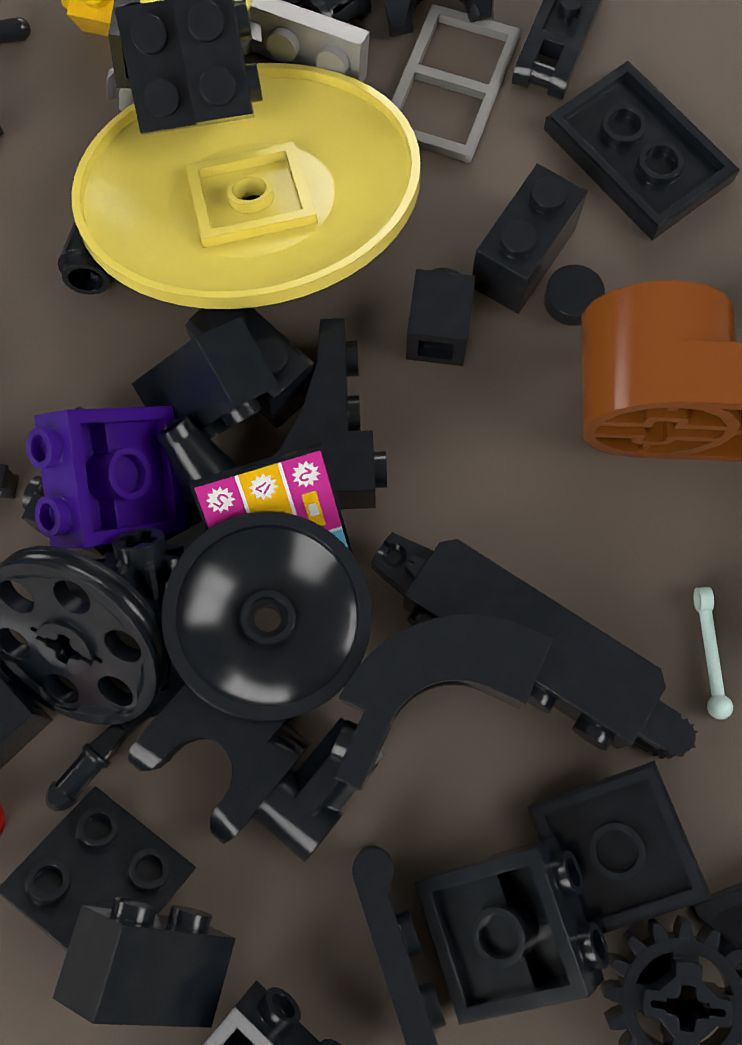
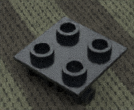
(90, 862)

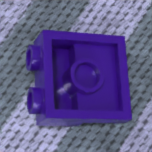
(104, 475)

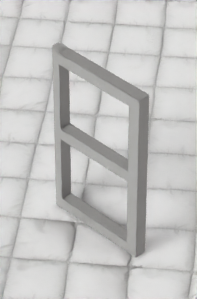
(456, 83)

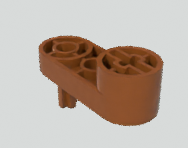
(662, 373)

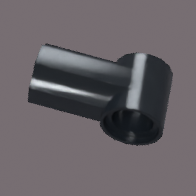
(308, 801)

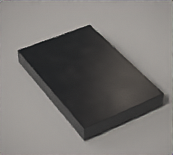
(640, 149)

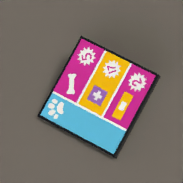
(285, 483)

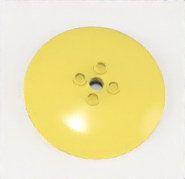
(321, 153)

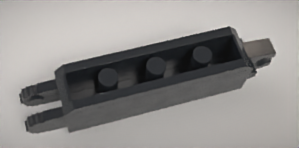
(585, 671)

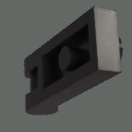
(556, 33)
(395, 943)

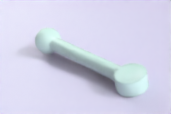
(718, 705)

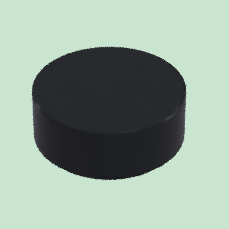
(571, 292)

